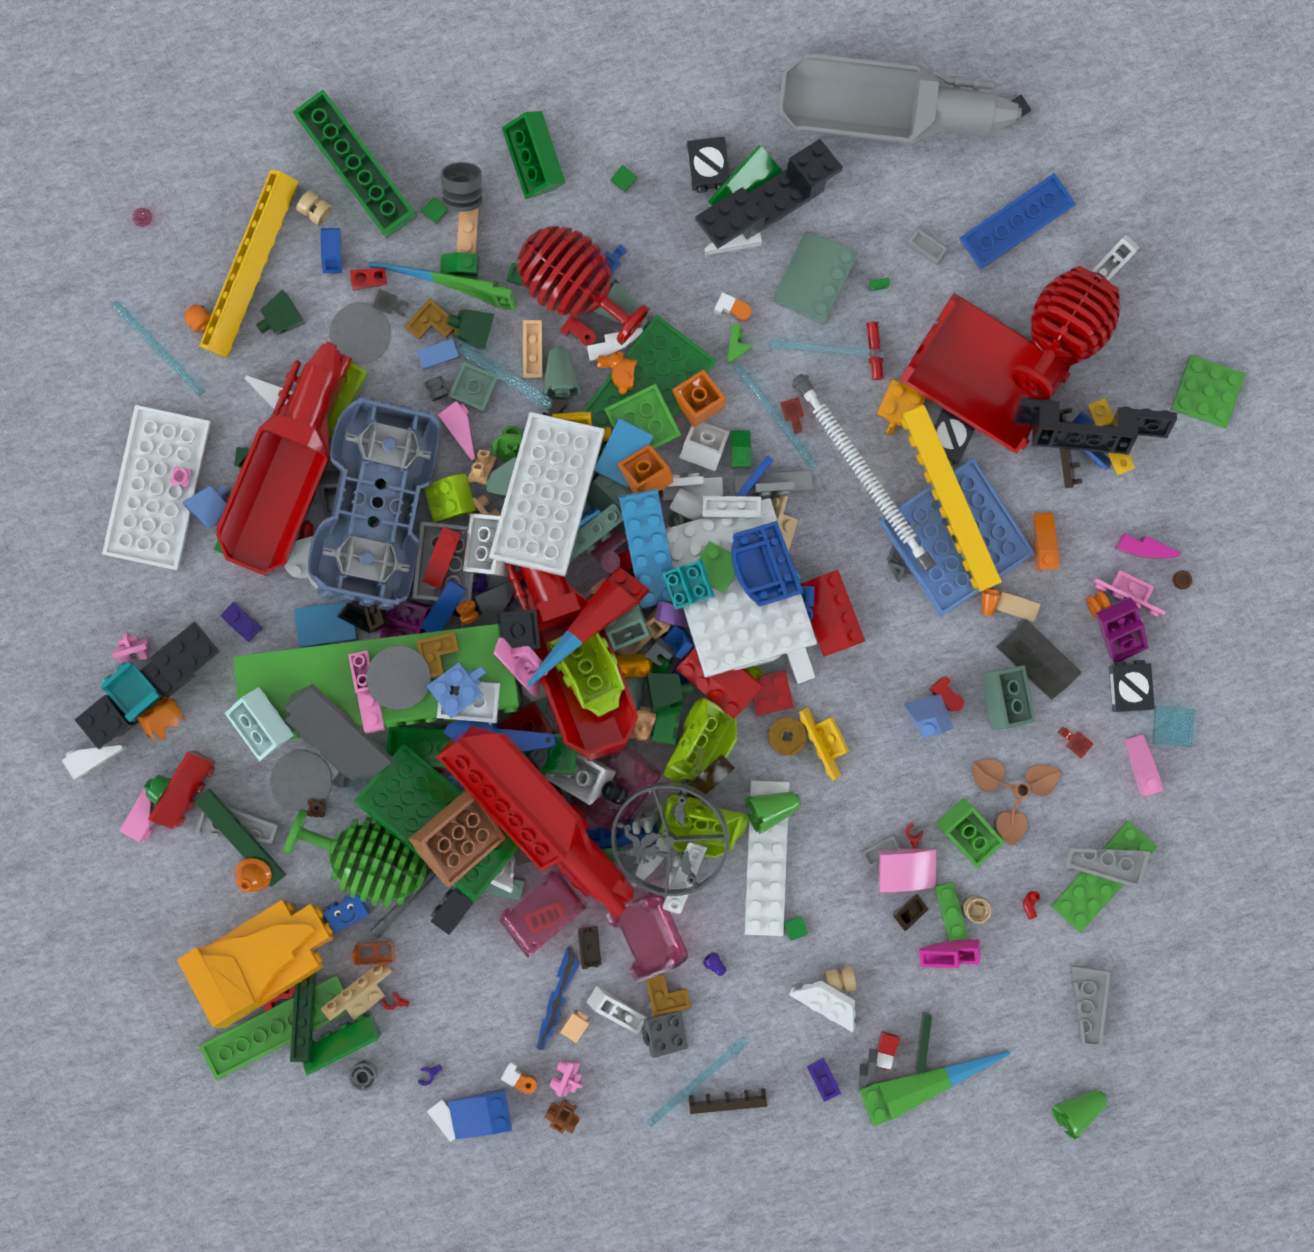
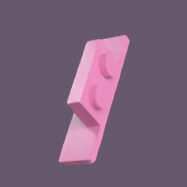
(1129, 586)
(521, 663)

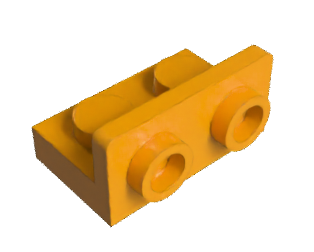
(634, 665)

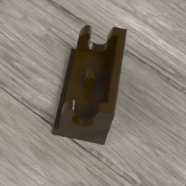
(589, 947)

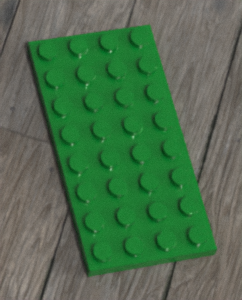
(662, 359)
(413, 793)

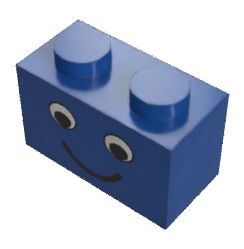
(346, 913)

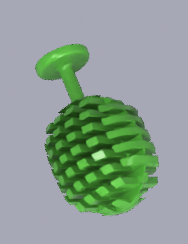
(366, 860)

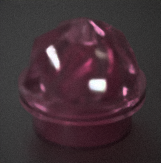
(142, 217)

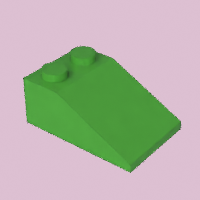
(970, 832)

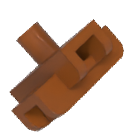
(561, 1119)

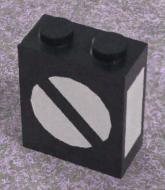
(707, 163)
(953, 435)
(1131, 686)

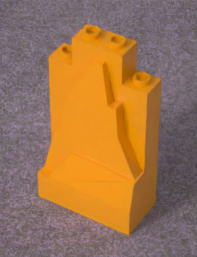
(256, 961)

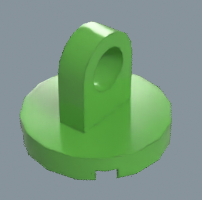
(507, 444)

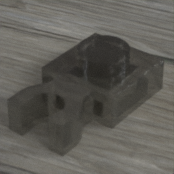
(387, 303)

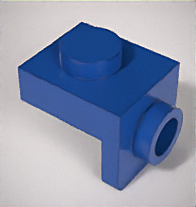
(679, 640)

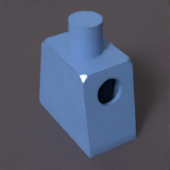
(207, 505)

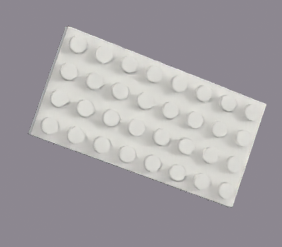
(547, 494)
(147, 511)

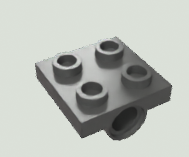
(665, 1034)

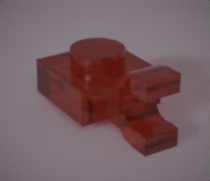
(792, 412)
(1077, 742)

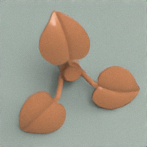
(1041, 781)

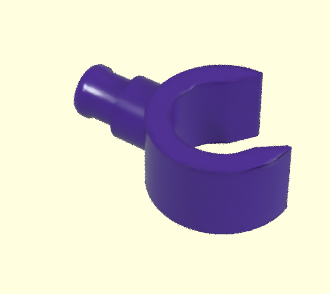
(432, 1071)

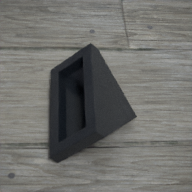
(355, 615)

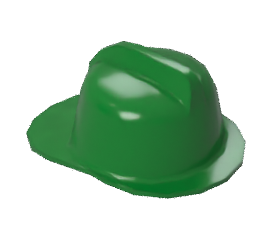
(156, 787)

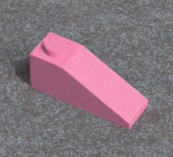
(459, 425)
(1143, 765)
(137, 823)

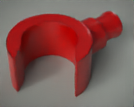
(914, 839)
(399, 1002)

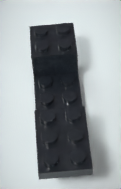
(773, 200)
(1114, 439)
(167, 672)

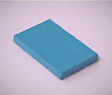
(622, 443)
(322, 626)

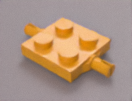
(898, 401)

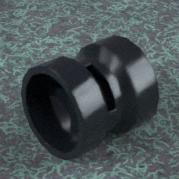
(613, 792)

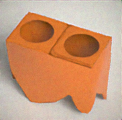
(159, 717)
(355, 956)

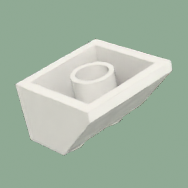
(704, 445)

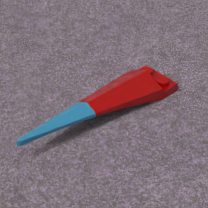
(611, 600)

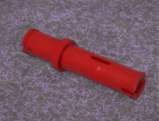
(874, 343)

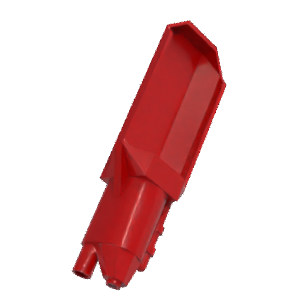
(283, 466)
(557, 609)
(534, 813)

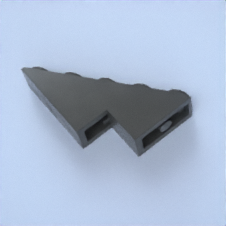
(491, 602)

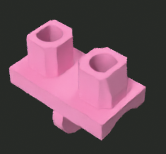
(123, 652)
(570, 1079)

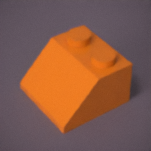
(699, 398)
(645, 471)

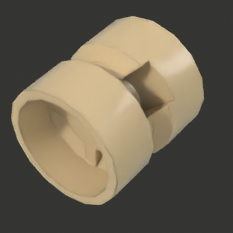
(308, 204)
(976, 909)
(841, 979)

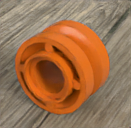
(1097, 603)

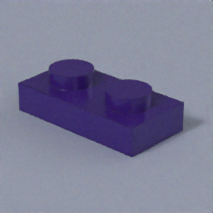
(241, 622)
(824, 1079)

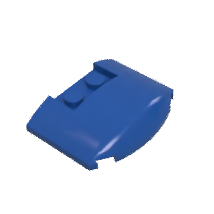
(764, 564)

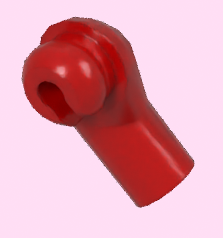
(307, 530)
(1029, 902)

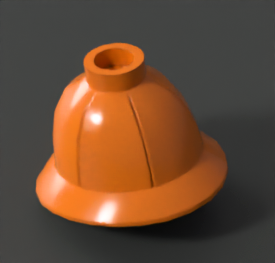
(252, 875)

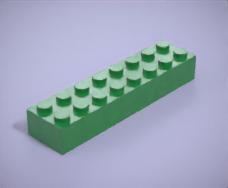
(354, 164)

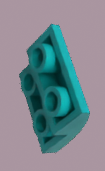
(688, 584)

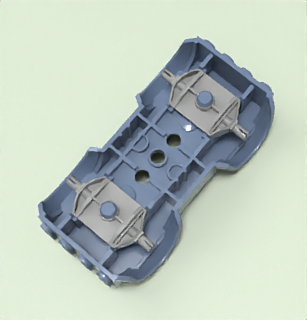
(346, 553)

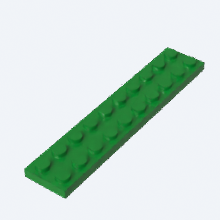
(429, 742)

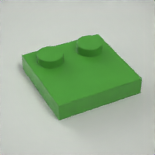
(718, 566)

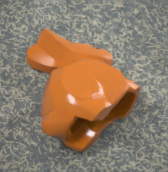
(621, 370)

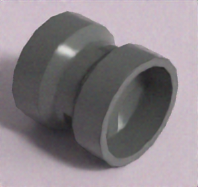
(436, 388)

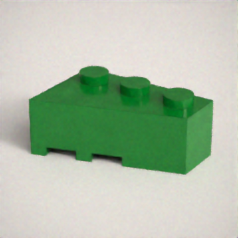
(666, 726)

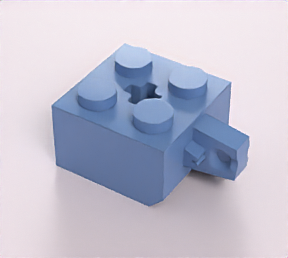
(468, 692)

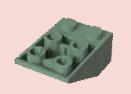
(628, 629)

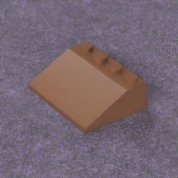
(457, 838)

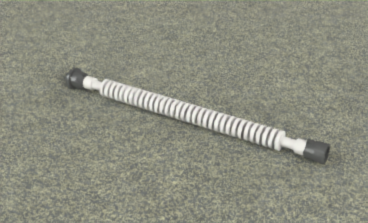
(840, 439)

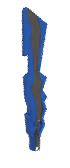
(556, 1001)

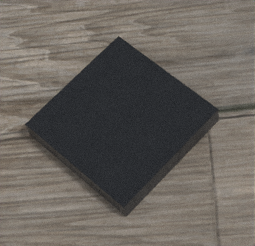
(519, 628)

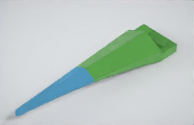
(482, 289)
(896, 1096)

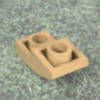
(1018, 606)

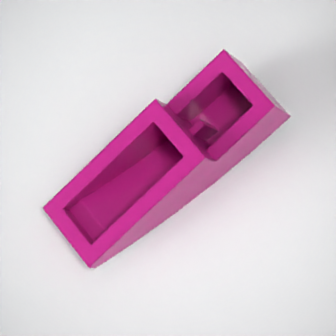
(1145, 548)
(950, 954)

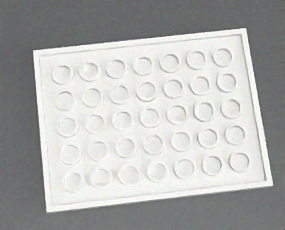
(730, 626)

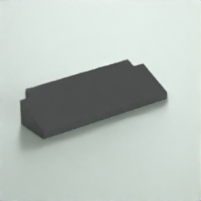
(334, 735)

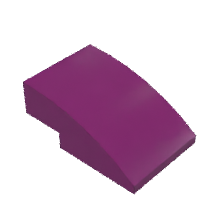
(406, 619)
(1122, 630)

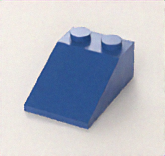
(480, 1114)

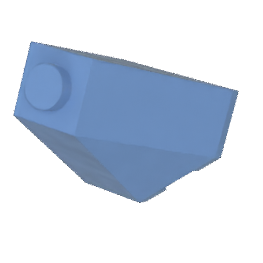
(929, 716)

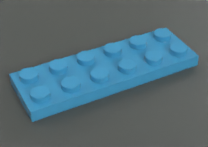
(647, 543)

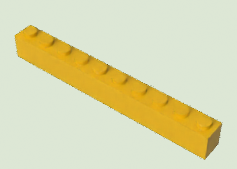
(248, 263)
(951, 498)

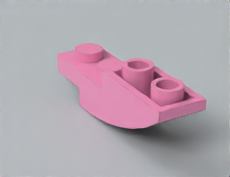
(370, 709)

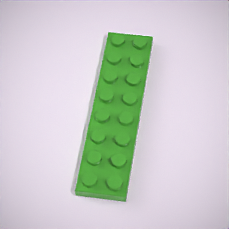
(264, 1032)

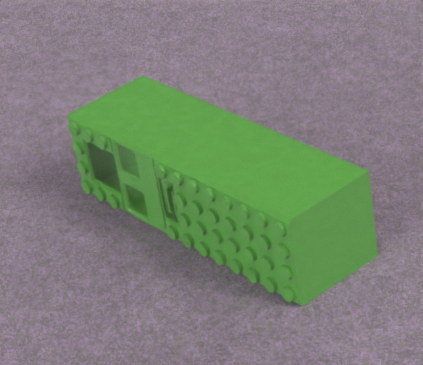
(329, 670)

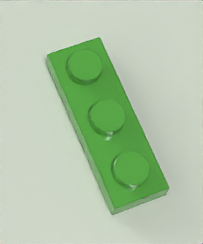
(951, 911)

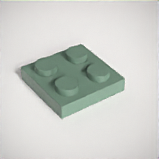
(473, 386)

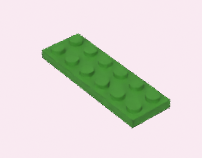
(1089, 892)

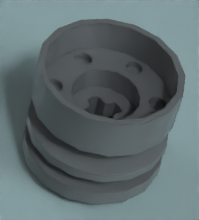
(461, 186)

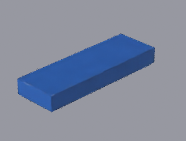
(755, 477)
(443, 607)

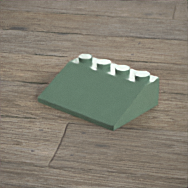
(815, 277)

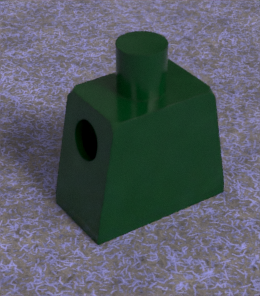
(280, 315)
(471, 327)
(666, 691)

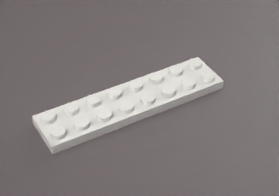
(766, 870)

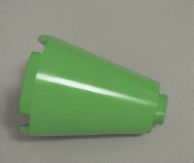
(771, 809)
(1079, 1112)

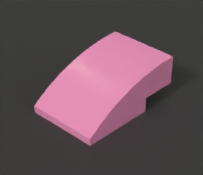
(907, 870)

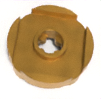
(789, 725)

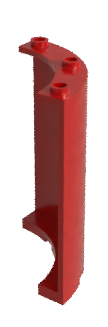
(968, 367)

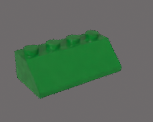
(533, 154)
(342, 1042)

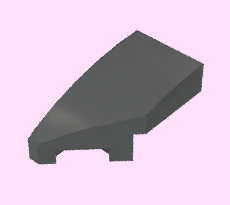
(896, 563)
(867, 1071)

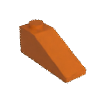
(1045, 542)

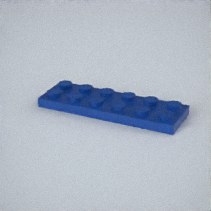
(1017, 221)

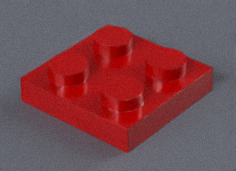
(774, 694)

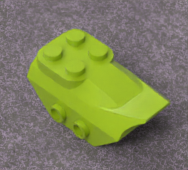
(592, 675)
(705, 737)
(702, 821)

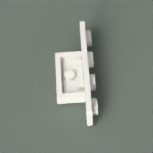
(694, 484)
(678, 878)

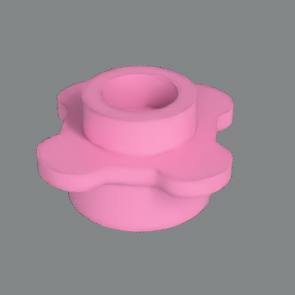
(177, 471)

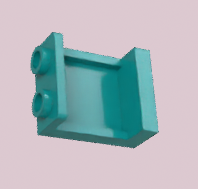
(130, 690)

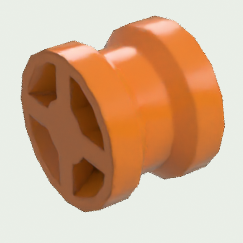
(467, 612)

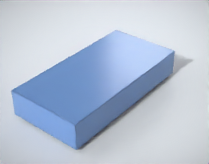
(437, 354)

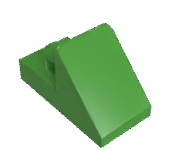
(736, 349)

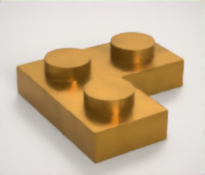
(429, 316)
(434, 647)
(664, 1001)

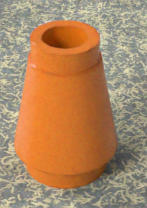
(990, 599)

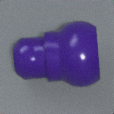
(713, 962)

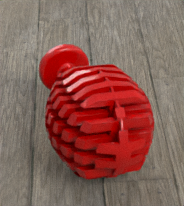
(570, 275)
(1069, 325)

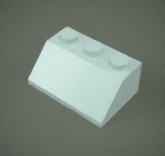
(259, 723)

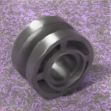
(363, 1085)

